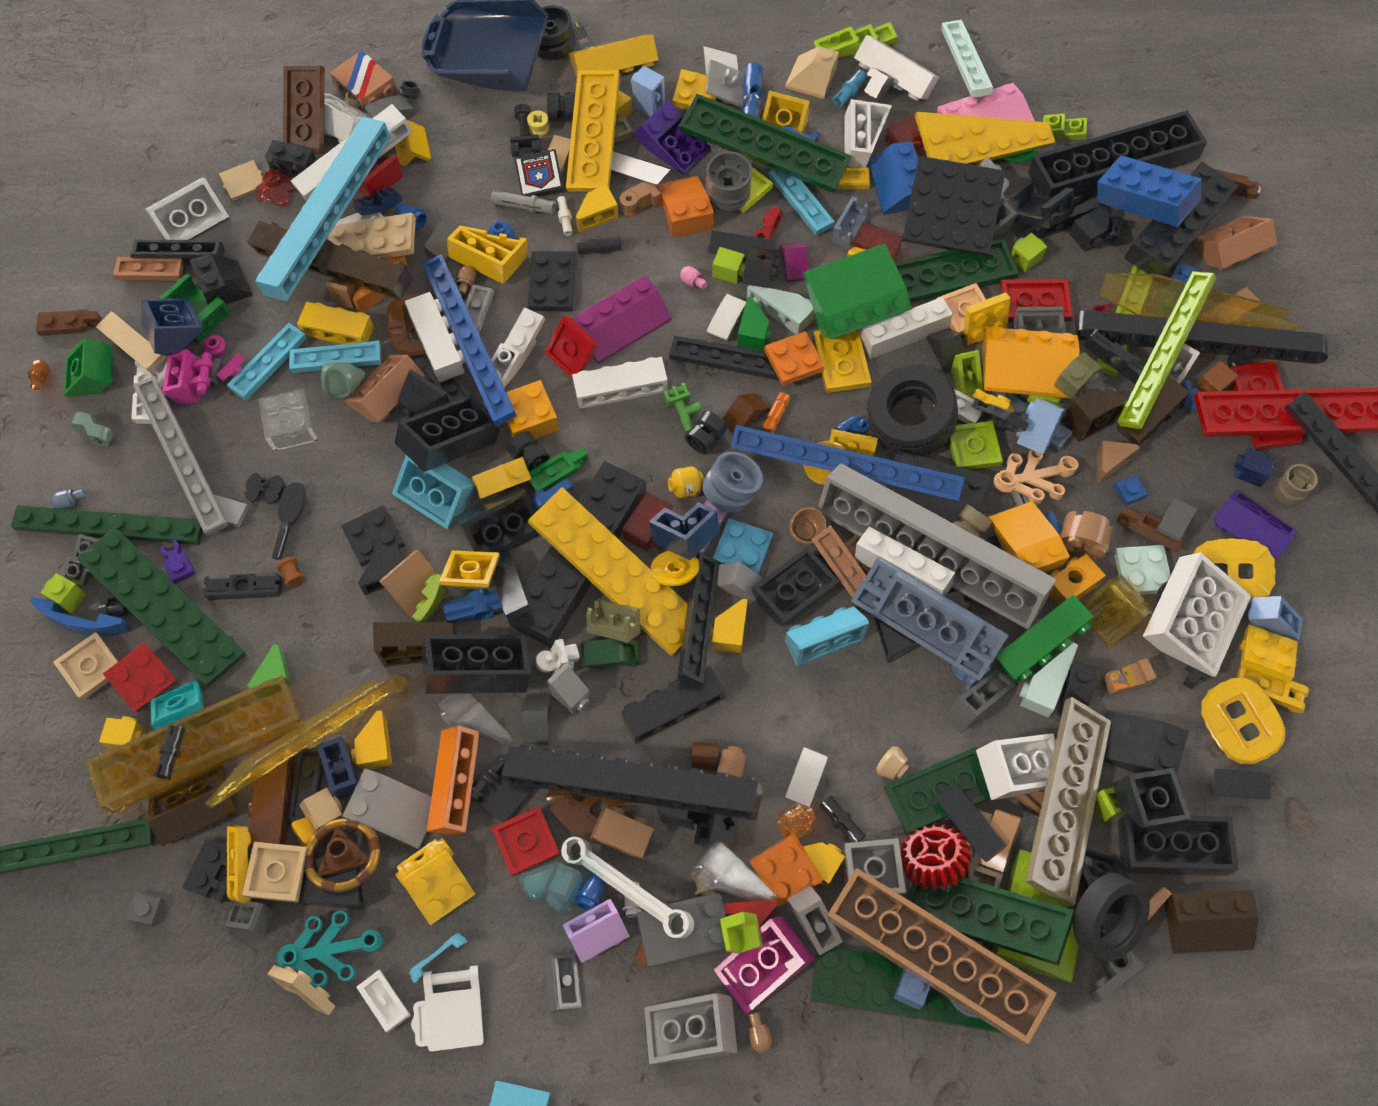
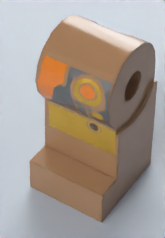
(639, 198)
(1129, 678)

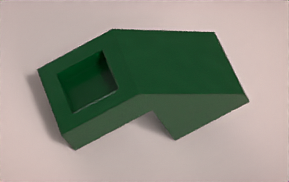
(607, 652)

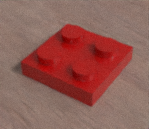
(570, 347)
(140, 677)
(525, 841)

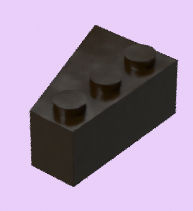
(1169, 399)
(403, 641)

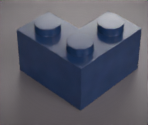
(686, 533)

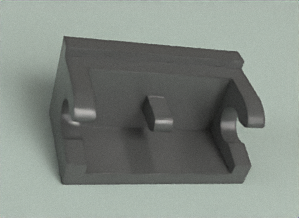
(1039, 319)

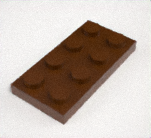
(304, 106)

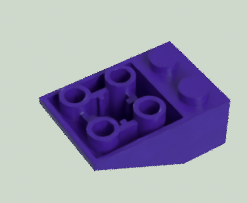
(664, 140)

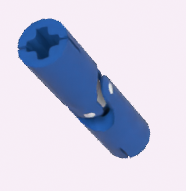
(752, 89)

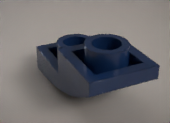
(382, 200)

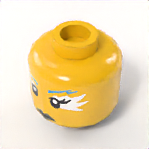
(686, 482)

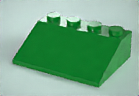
(856, 291)

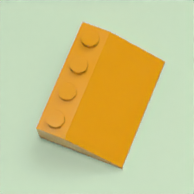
(1026, 360)

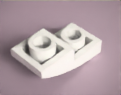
(726, 317)
(806, 776)

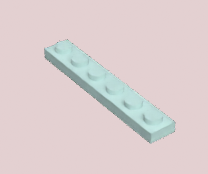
(967, 59)

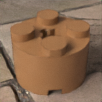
(1086, 534)

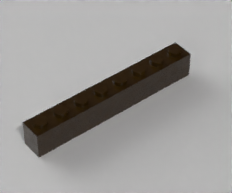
(341, 263)

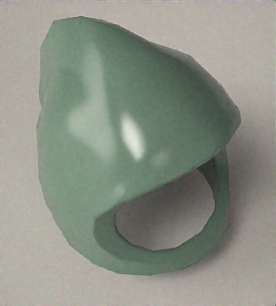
(343, 379)

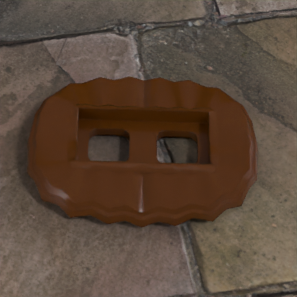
(400, 327)
(577, 815)

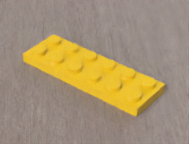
(593, 130)

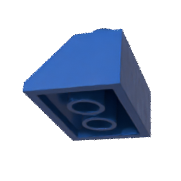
(894, 176)

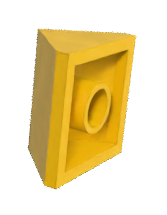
(786, 111)

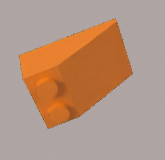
(686, 206)

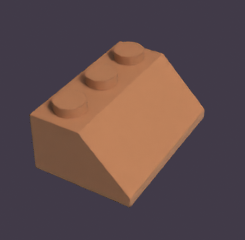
(1236, 241)
(382, 388)

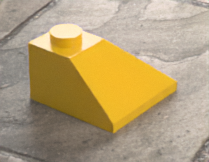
(469, 569)

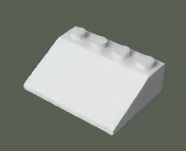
(1197, 614)

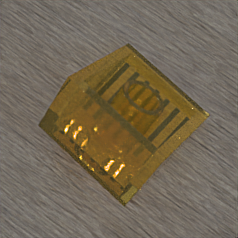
(1117, 610)

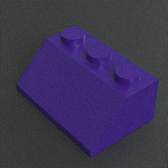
(1254, 523)

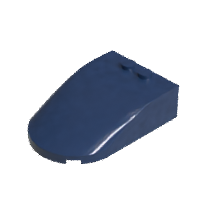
(486, 42)

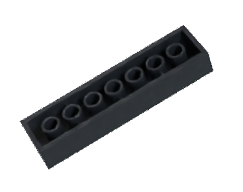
(1081, 165)
(556, 583)

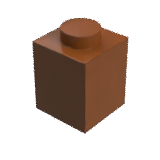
(1217, 378)

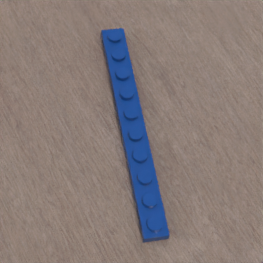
(469, 340)
(828, 458)

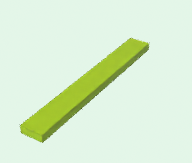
(1166, 350)

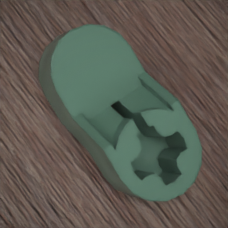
(97, 433)

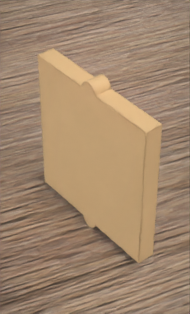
(241, 180)

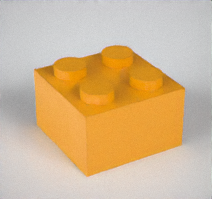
(532, 411)

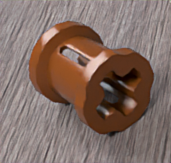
(291, 572)

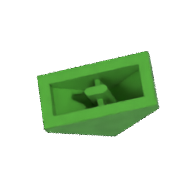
(271, 667)

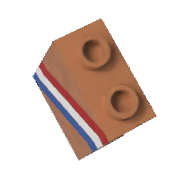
(363, 79)

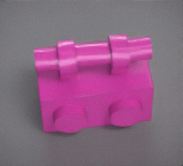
(187, 377)

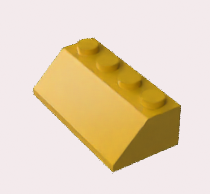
(617, 55)

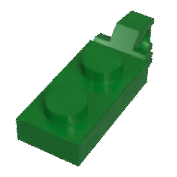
(557, 469)

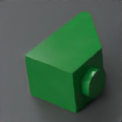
(754, 327)

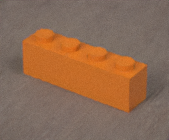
(453, 781)

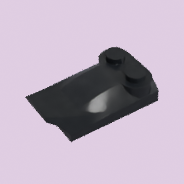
(795, 586)

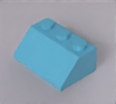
(435, 493)
(826, 635)

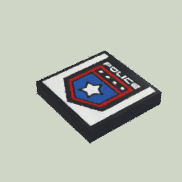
(539, 173)

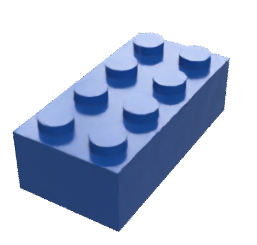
(1149, 190)

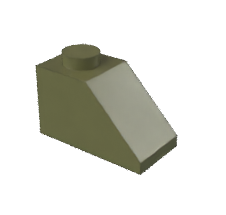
(1077, 375)

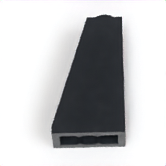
(897, 644)
(315, 896)

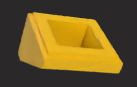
(303, 830)

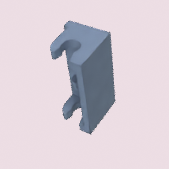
(850, 223)

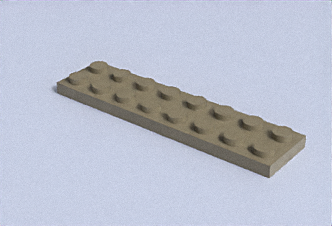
(1068, 802)

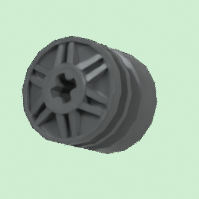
(728, 181)

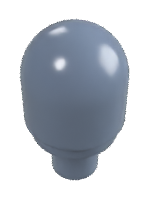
(68, 498)

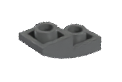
(398, 102)
(73, 569)

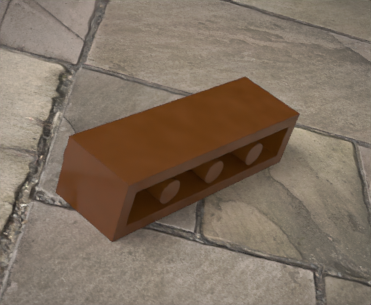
(271, 803)

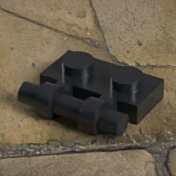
(206, 871)

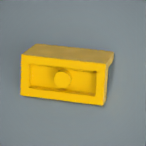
(413, 145)

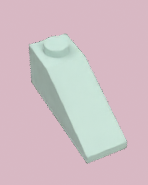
(784, 307)
(1046, 685)

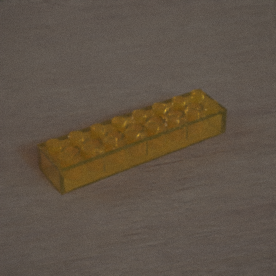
(210, 740)

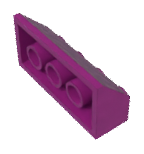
(624, 317)

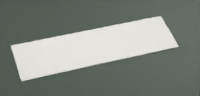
(638, 168)

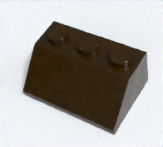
(184, 810)
(1212, 921)

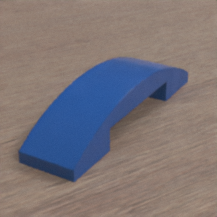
(104, 625)

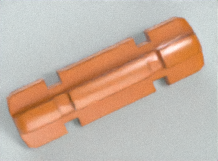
(776, 412)

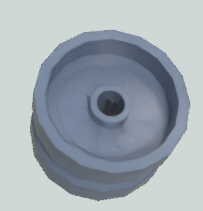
(732, 482)

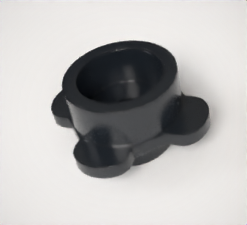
(409, 89)

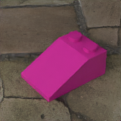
(764, 970)

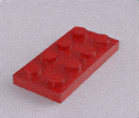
(1263, 377)

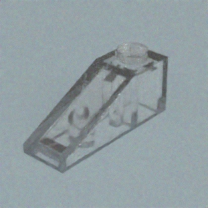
(467, 712)
(727, 873)

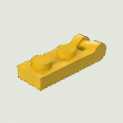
(1278, 689)
(237, 862)

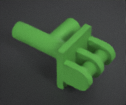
(678, 401)

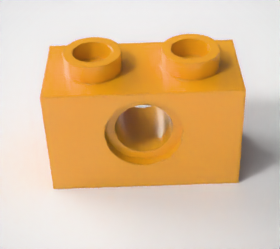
(1086, 574)

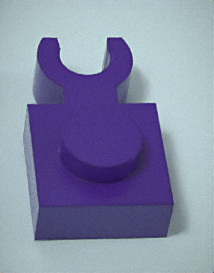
(178, 564)

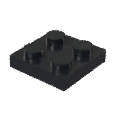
(371, 533)

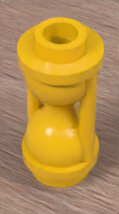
(429, 851)

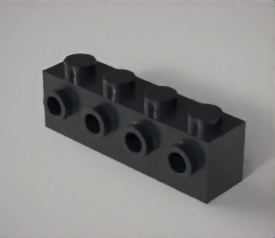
(670, 706)

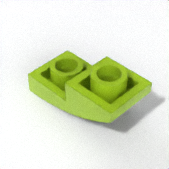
(1067, 128)
(435, 594)

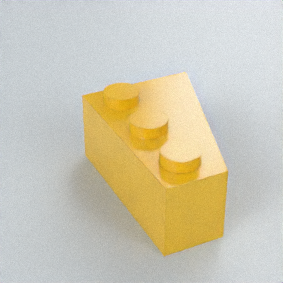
(486, 253)

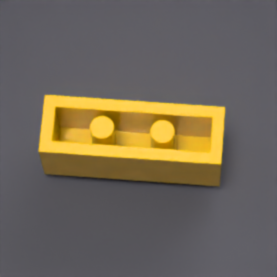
(335, 324)

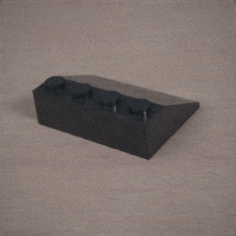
(972, 491)

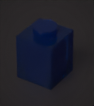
(1253, 467)

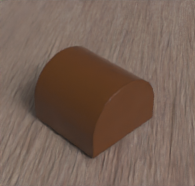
(704, 755)

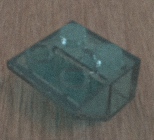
(553, 883)

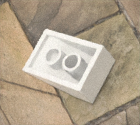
(1016, 765)

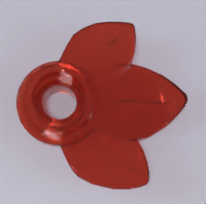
(274, 187)

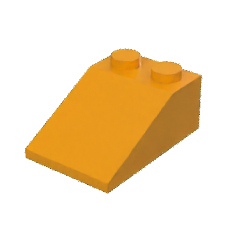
(1029, 537)

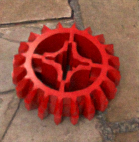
(928, 857)

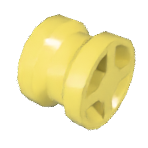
(538, 123)

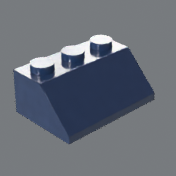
(169, 324)

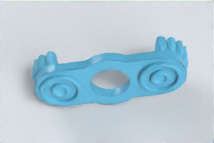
(416, 972)

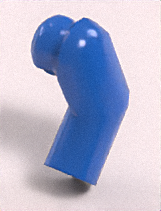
(854, 424)

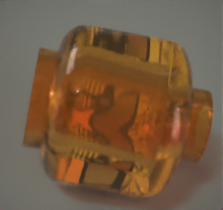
(796, 820)

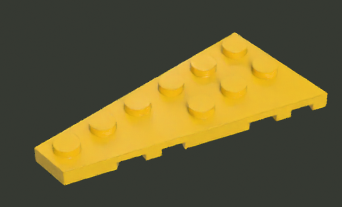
(976, 138)

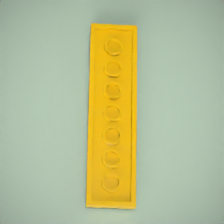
(612, 567)

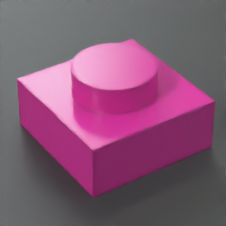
(232, 368)

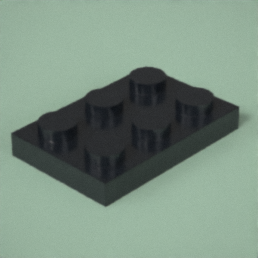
(551, 281)

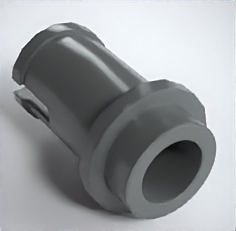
(214, 379)

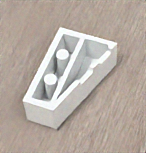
(862, 129)

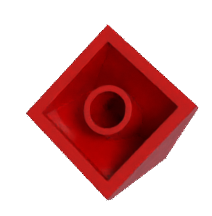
(383, 174)

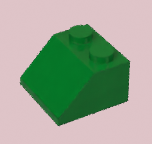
(88, 368)

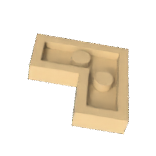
(300, 984)

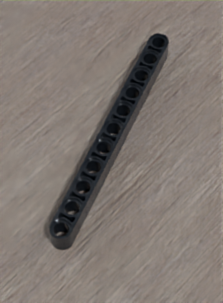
(1207, 337)

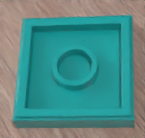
(176, 704)

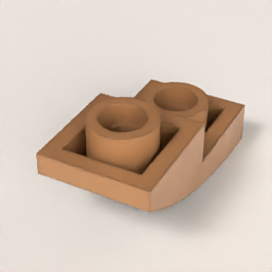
(1007, 828)

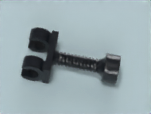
(524, 140)

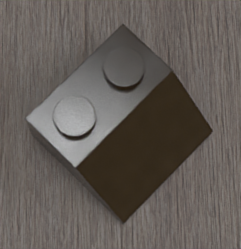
(1093, 412)

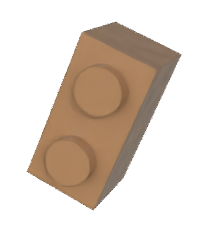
(622, 832)

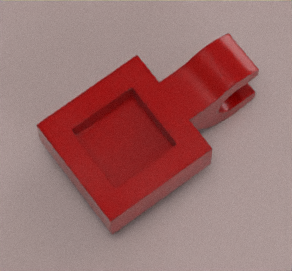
(771, 221)

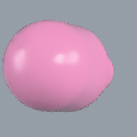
(693, 277)

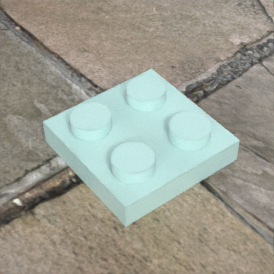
(1143, 567)

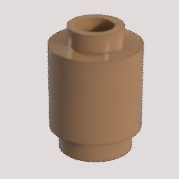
(732, 761)

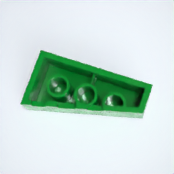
(1045, 639)

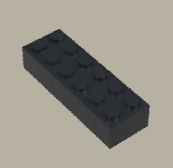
(1162, 244)

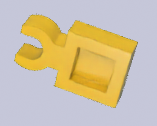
(1000, 401)

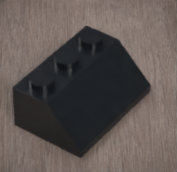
(499, 522)

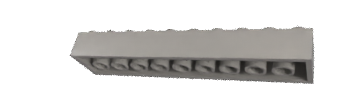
(979, 567)

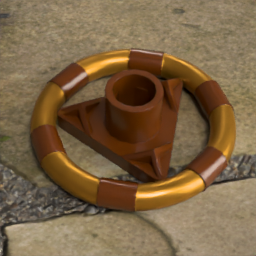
(341, 855)

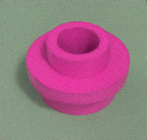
(216, 350)

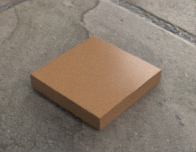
(408, 581)

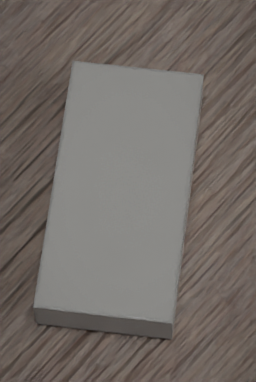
(232, 510)

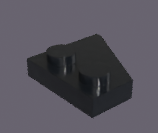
(1003, 418)

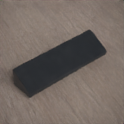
(176, 248)

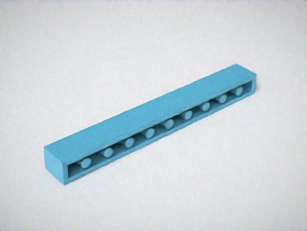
(323, 209)

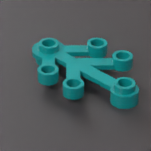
(325, 949)

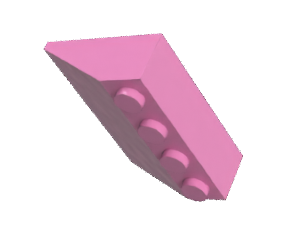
(1004, 103)

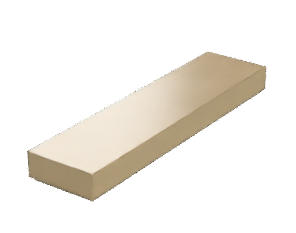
(130, 342)

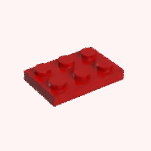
(1038, 294)

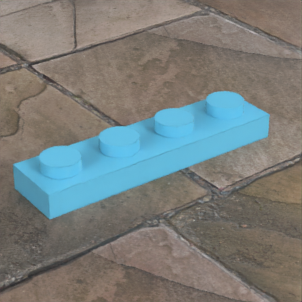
(802, 201)
(316, 357)
(266, 362)

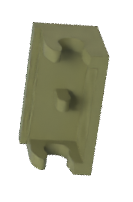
(613, 620)

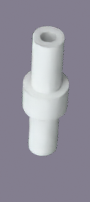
(564, 216)

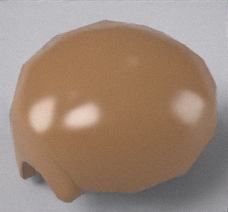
(806, 525)

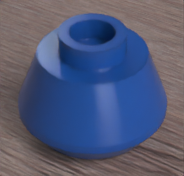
(501, 227)

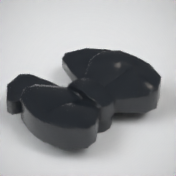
(272, 487)

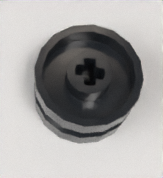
(558, 35)

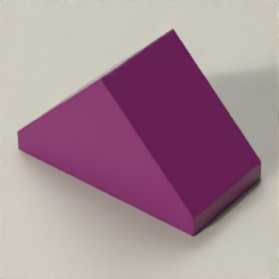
(794, 260)

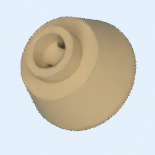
(893, 764)

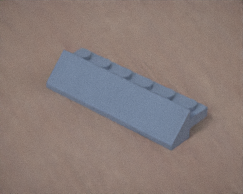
(929, 618)

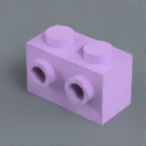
(596, 930)

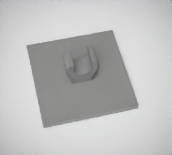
(725, 83)

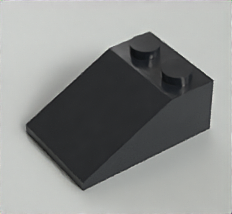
(1143, 743)

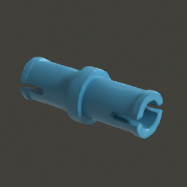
(849, 88)

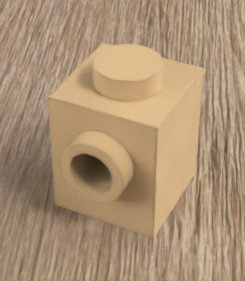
(321, 808)

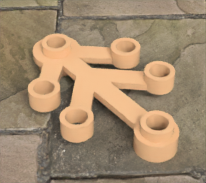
(1007, 481)

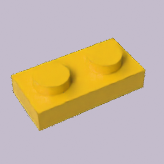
(855, 442)

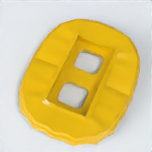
(1242, 551)
(1258, 710)

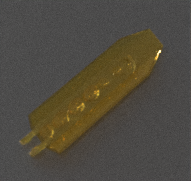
(1158, 295)
(307, 734)

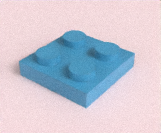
(743, 544)

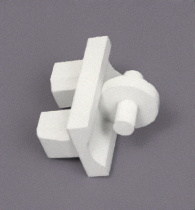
(557, 657)

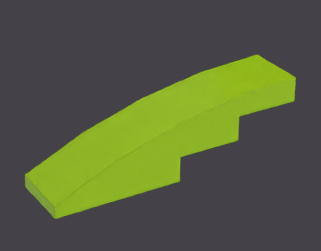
(849, 41)

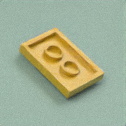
(843, 362)

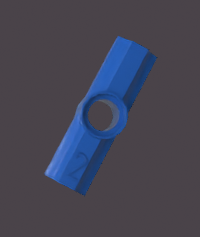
(477, 605)

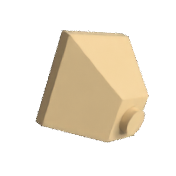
(813, 72)

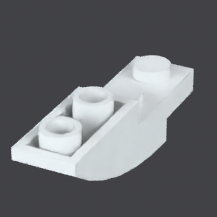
(518, 345)

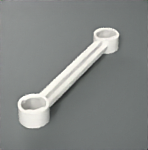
(627, 887)

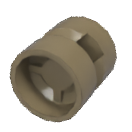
(1295, 484)
(973, 521)

